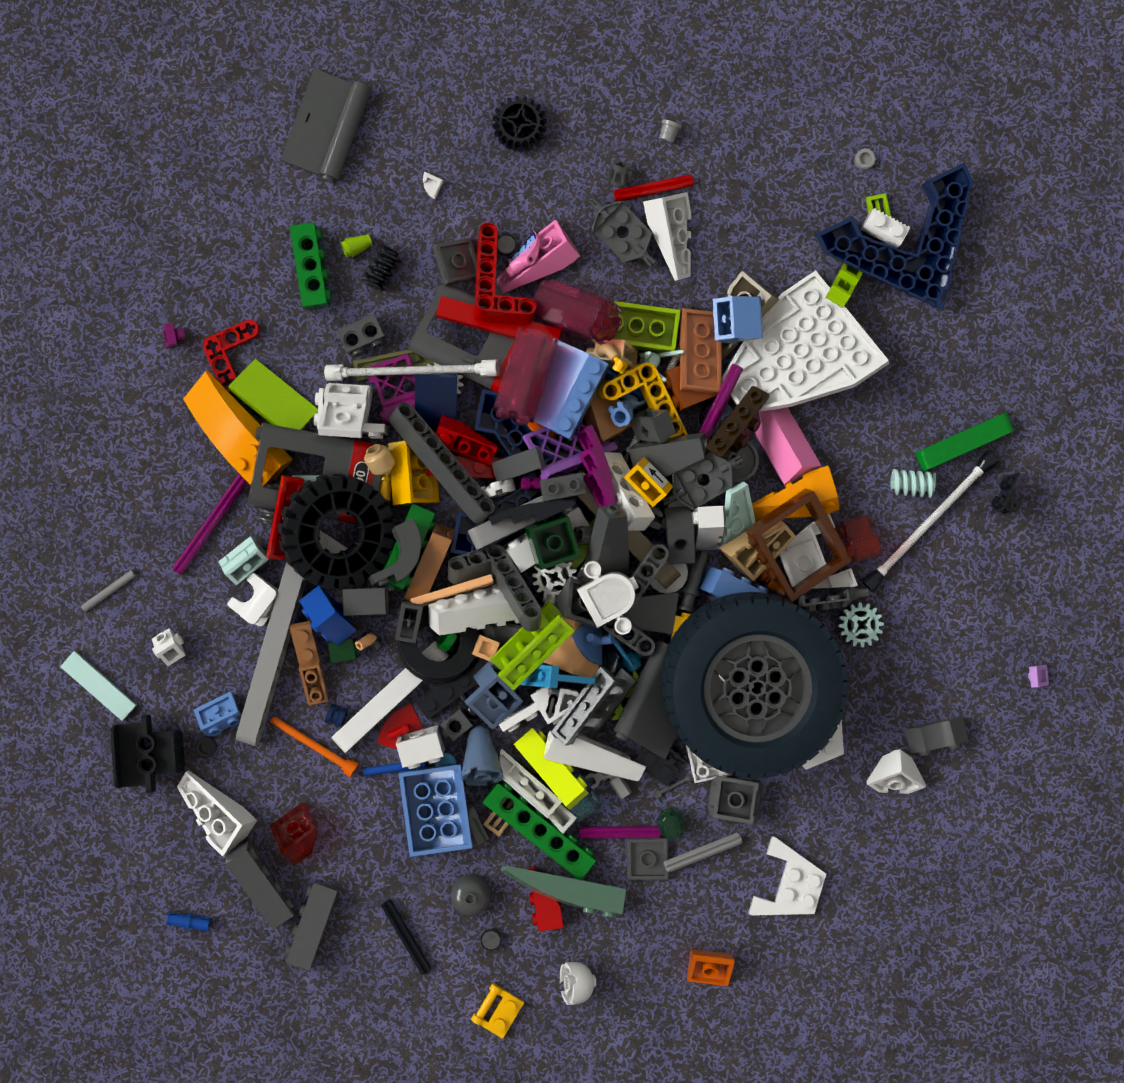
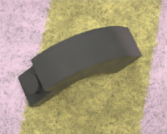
(409, 545)

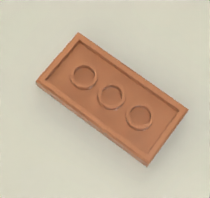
(702, 354)

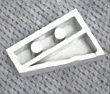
(708, 527)

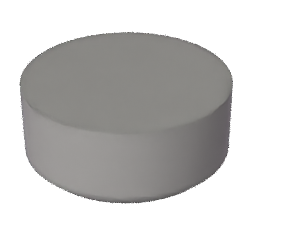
(865, 159)

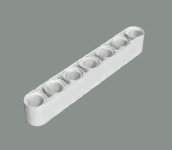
(383, 702)

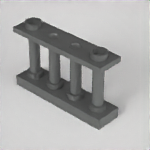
(594, 705)

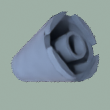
(480, 759)

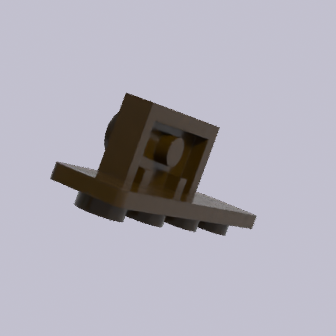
(739, 425)

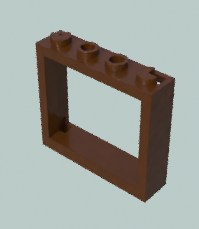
(841, 556)

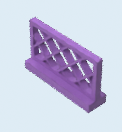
(563, 465)

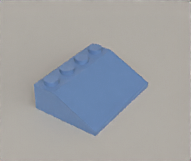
(569, 389)
(435, 810)

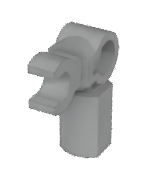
(618, 783)

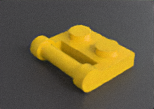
(503, 1014)

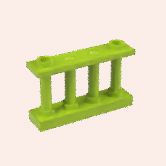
(528, 650)

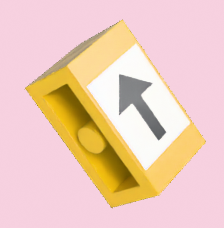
(648, 482)

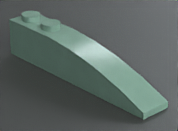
(570, 891)

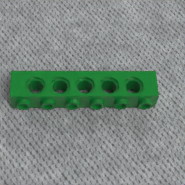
(577, 867)

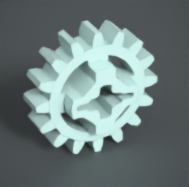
(853, 618)

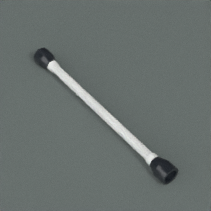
(985, 463)

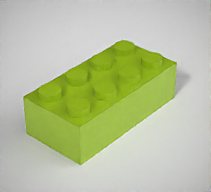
(648, 327)

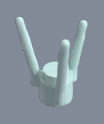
(654, 358)

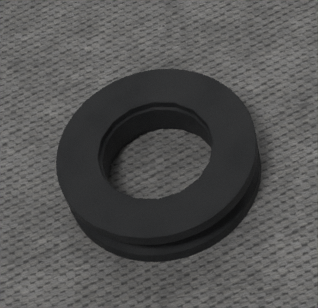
(438, 671)

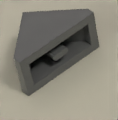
(408, 622)

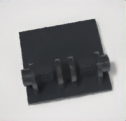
(1003, 502)

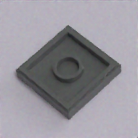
(456, 261)
(647, 858)

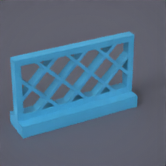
(549, 676)

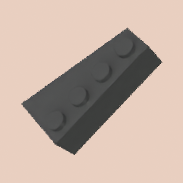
(259, 883)

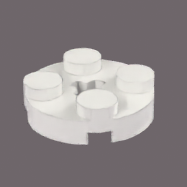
(499, 488)

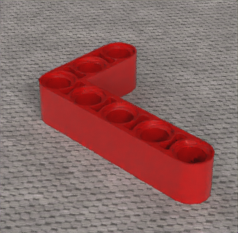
(488, 279)

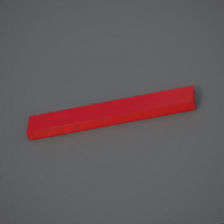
(463, 314)

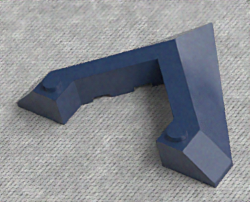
(929, 268)
(509, 436)

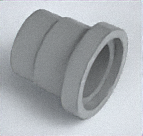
(669, 130)

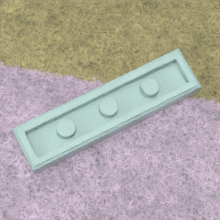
(98, 685)

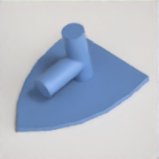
(590, 642)

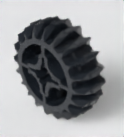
(527, 125)

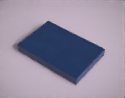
(435, 397)

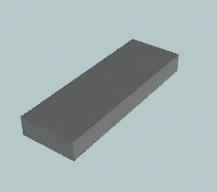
(518, 464)

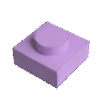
(1038, 676)

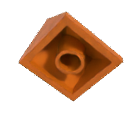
(710, 967)

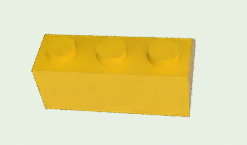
(410, 477)

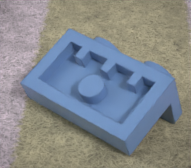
(218, 715)

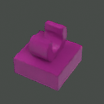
(172, 335)

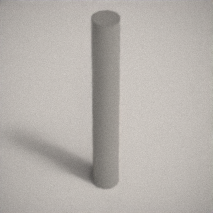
(108, 591)

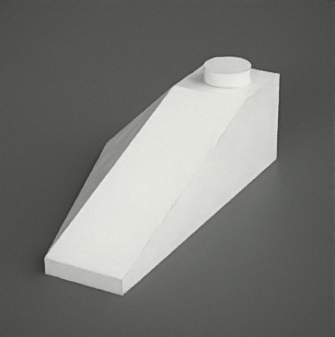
(668, 223)
(219, 815)

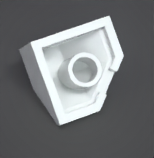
(896, 772)

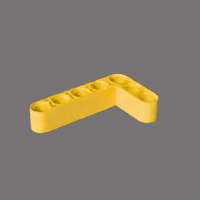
(645, 385)

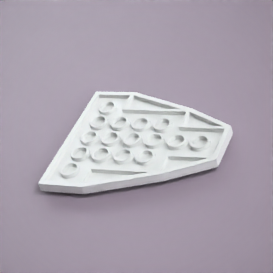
(805, 349)

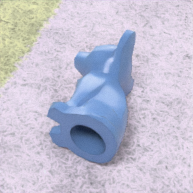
(623, 413)

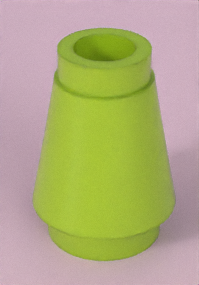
(355, 245)

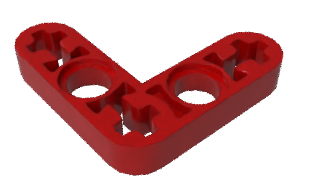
(224, 346)

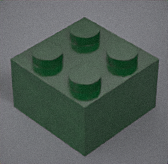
(552, 542)

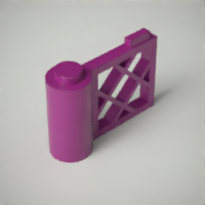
(390, 404)

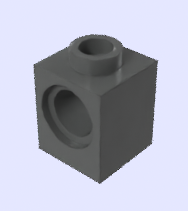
(465, 723)

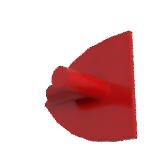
(399, 723)

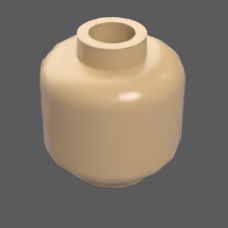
(379, 459)

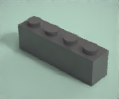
(312, 924)

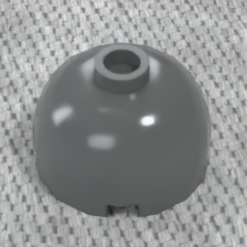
(471, 895)

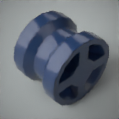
(336, 715)

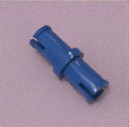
(188, 921)

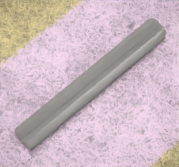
(702, 852)

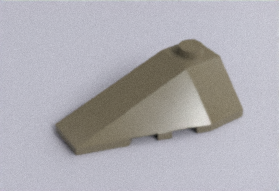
(747, 286)

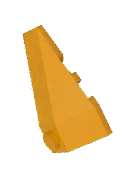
(817, 480)

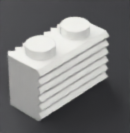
(885, 228)

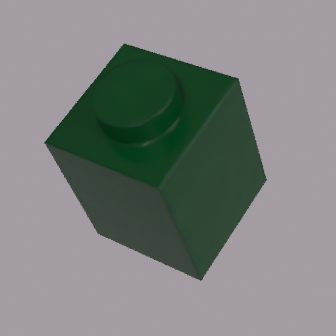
(344, 651)

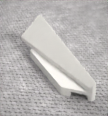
(593, 756)
(535, 792)

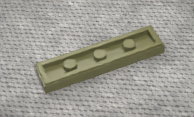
(416, 360)

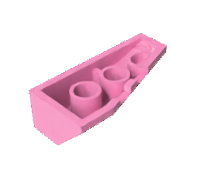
(554, 254)

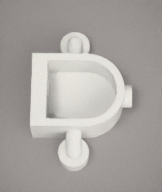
(608, 596)

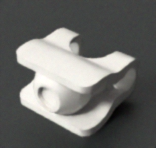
(261, 604)

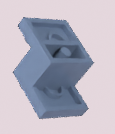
(493, 698)

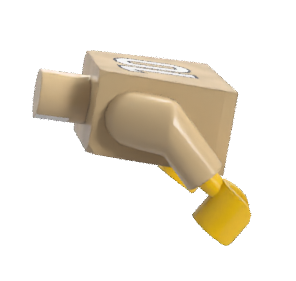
(617, 353)

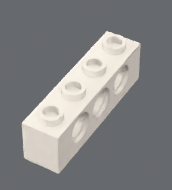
(626, 497)

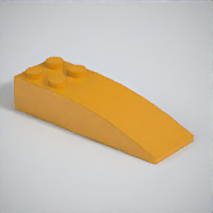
(232, 429)

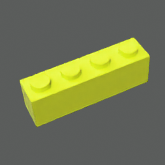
(555, 774)

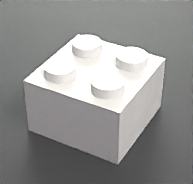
(420, 747)

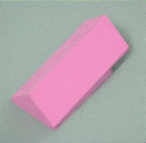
(785, 445)

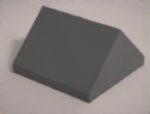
(572, 605)

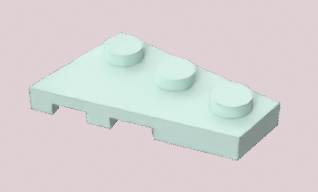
(737, 512)

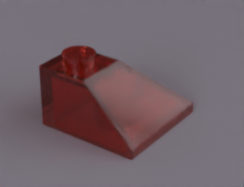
(295, 834)

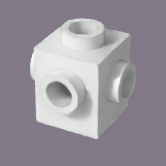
(168, 646)

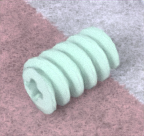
(913, 482)

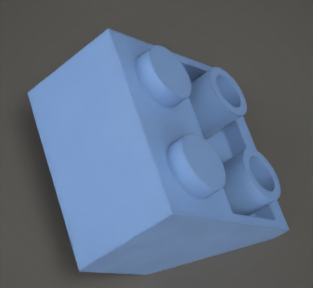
(737, 319)

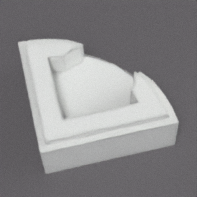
(432, 184)

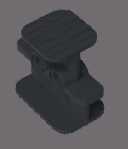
(130, 754)

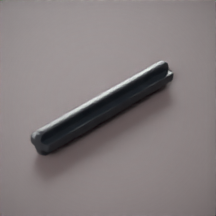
(406, 937)

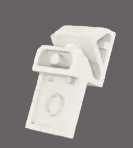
(345, 410)
(565, 696)

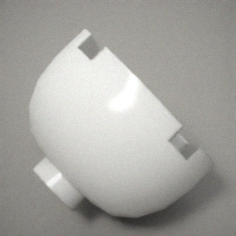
(577, 982)

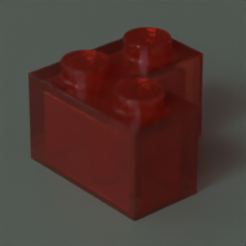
(859, 538)

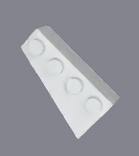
(520, 550)
(471, 611)

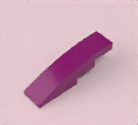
(595, 462)

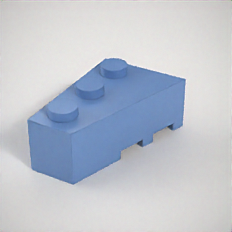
(724, 583)

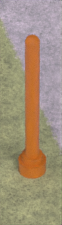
(348, 766)

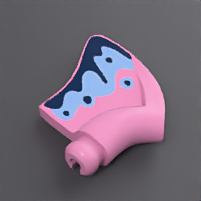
(524, 256)

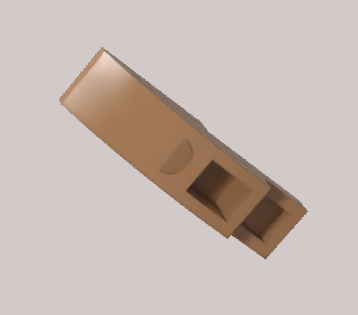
(309, 663)

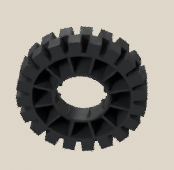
(307, 513)

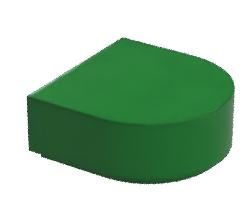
(446, 641)

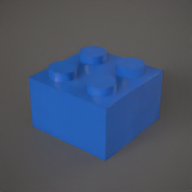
(326, 616)

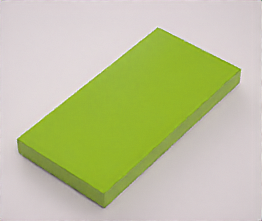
(272, 397)

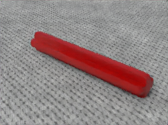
(653, 187)

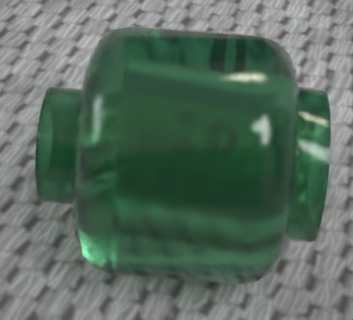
(671, 823)

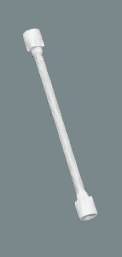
(485, 368)

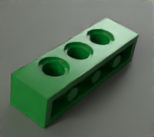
(300, 235)

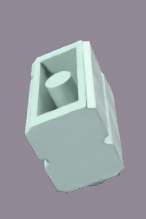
(243, 560)

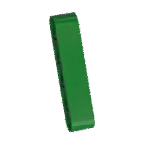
(964, 441)

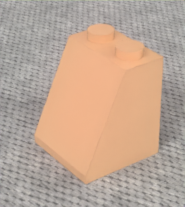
(570, 658)

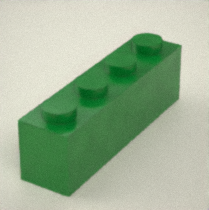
(425, 523)

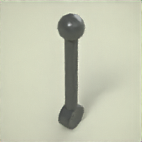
(658, 793)

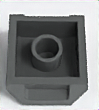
(735, 799)

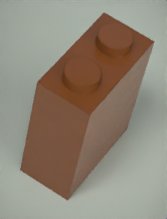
(682, 399)

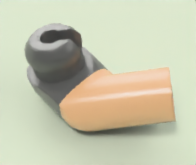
(369, 640)

